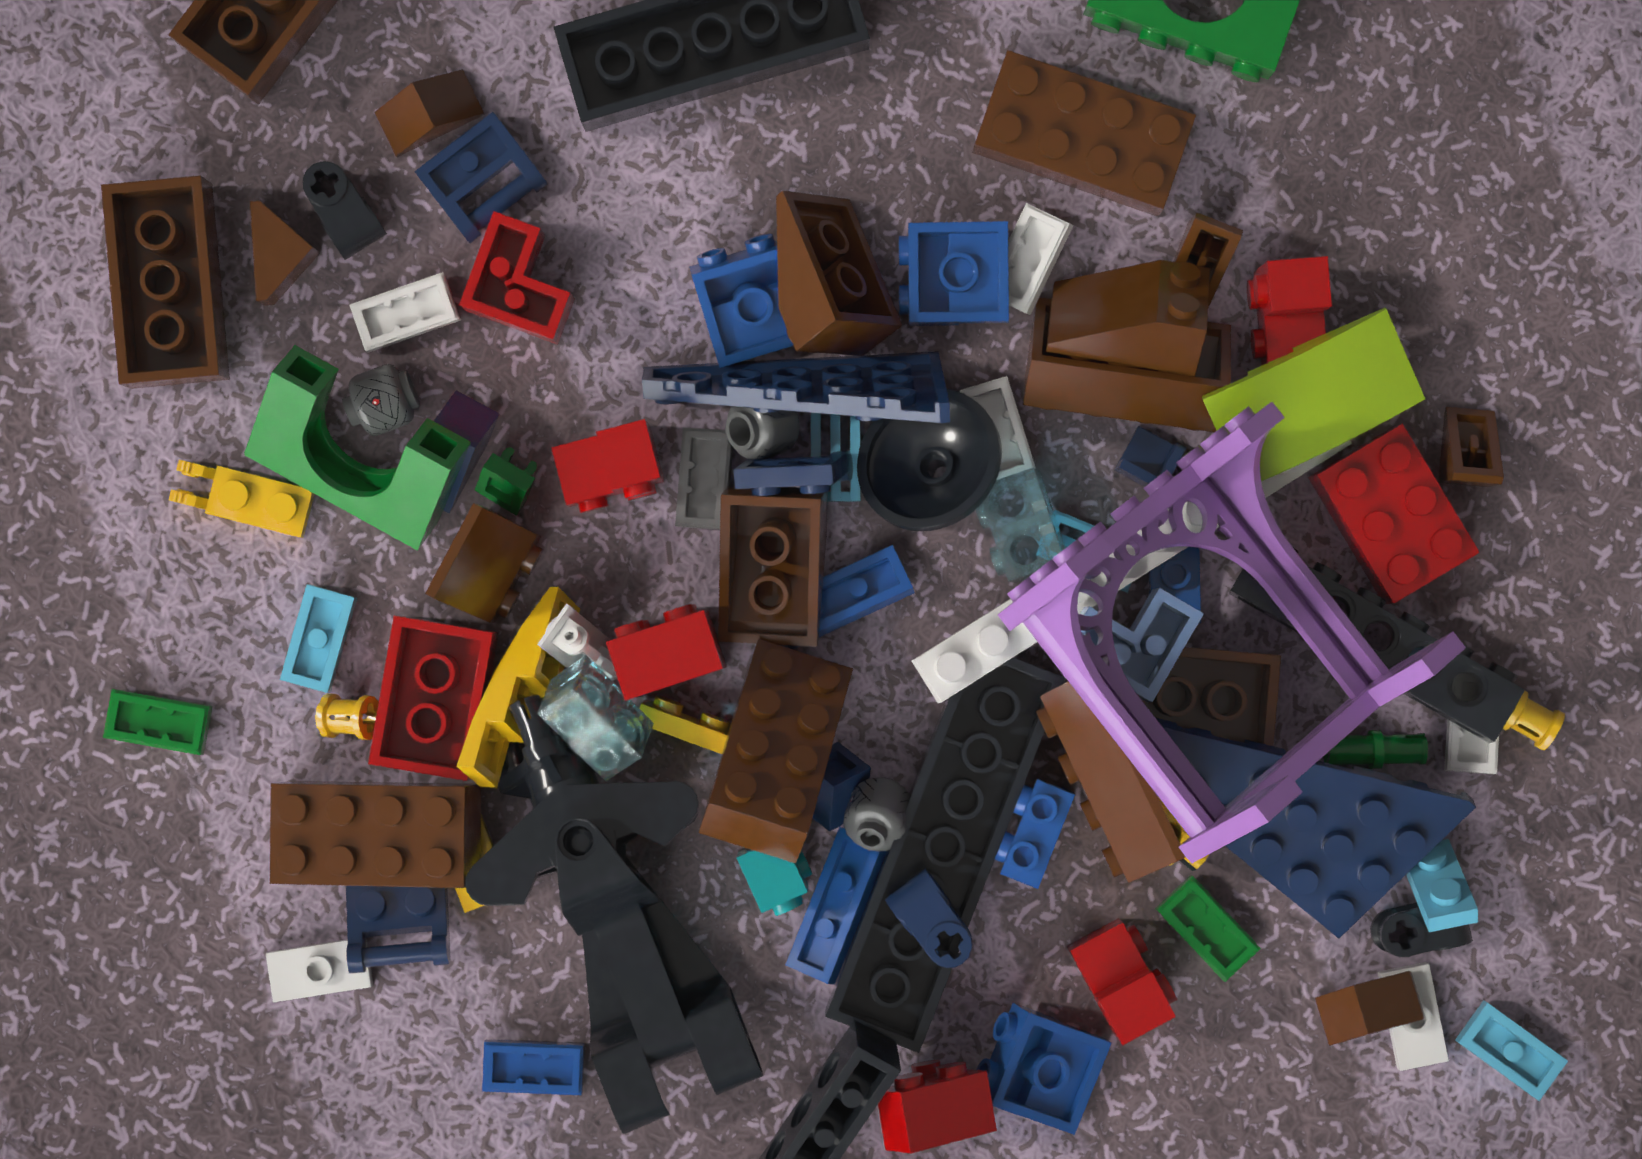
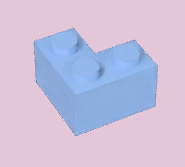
(1153, 640)

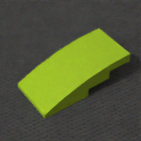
(1324, 391)

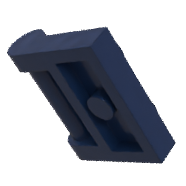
(472, 163)
(810, 473)
(395, 911)

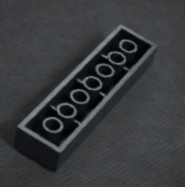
(954, 832)

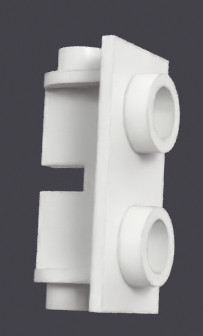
(573, 637)

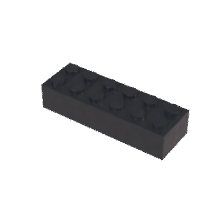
(690, 49)

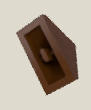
(428, 111)
(1209, 245)
(278, 254)
(1470, 448)
(1370, 1007)

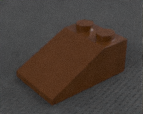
(829, 278)
(1133, 316)
(485, 565)
(771, 566)

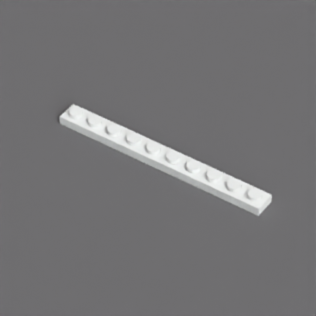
(989, 642)

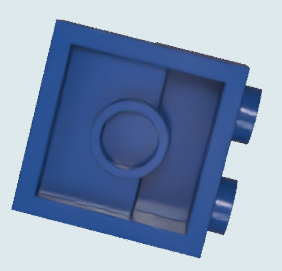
(955, 273)
(741, 300)
(1042, 819)
(1043, 1067)

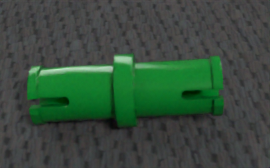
(1379, 749)

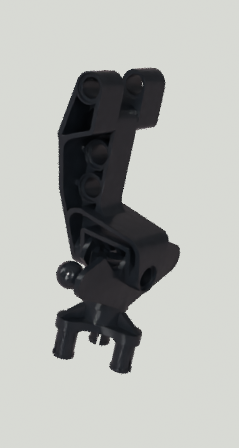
(645, 975)

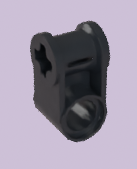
(346, 214)
(1417, 938)

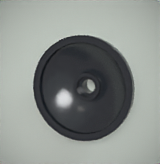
(902, 455)

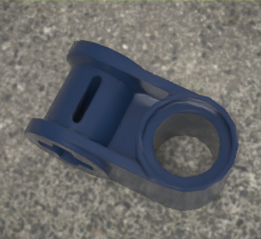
(925, 913)

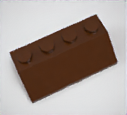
(1123, 390)
(1116, 791)

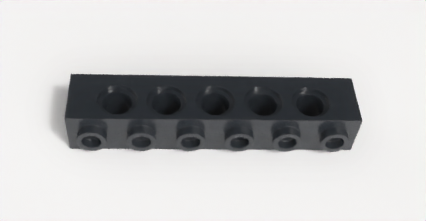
(1496, 687)
(838, 1097)

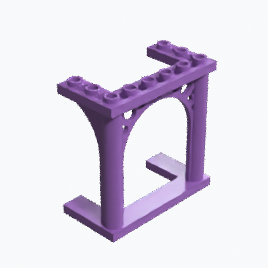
(1227, 488)

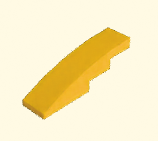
(520, 674)

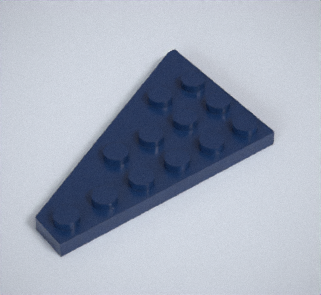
(858, 386)
(1340, 838)

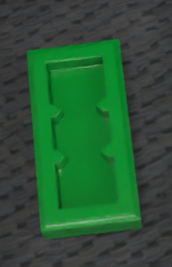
(157, 721)
(1208, 928)

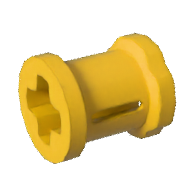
(333, 705)
(1535, 721)

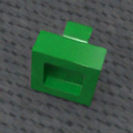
(505, 482)

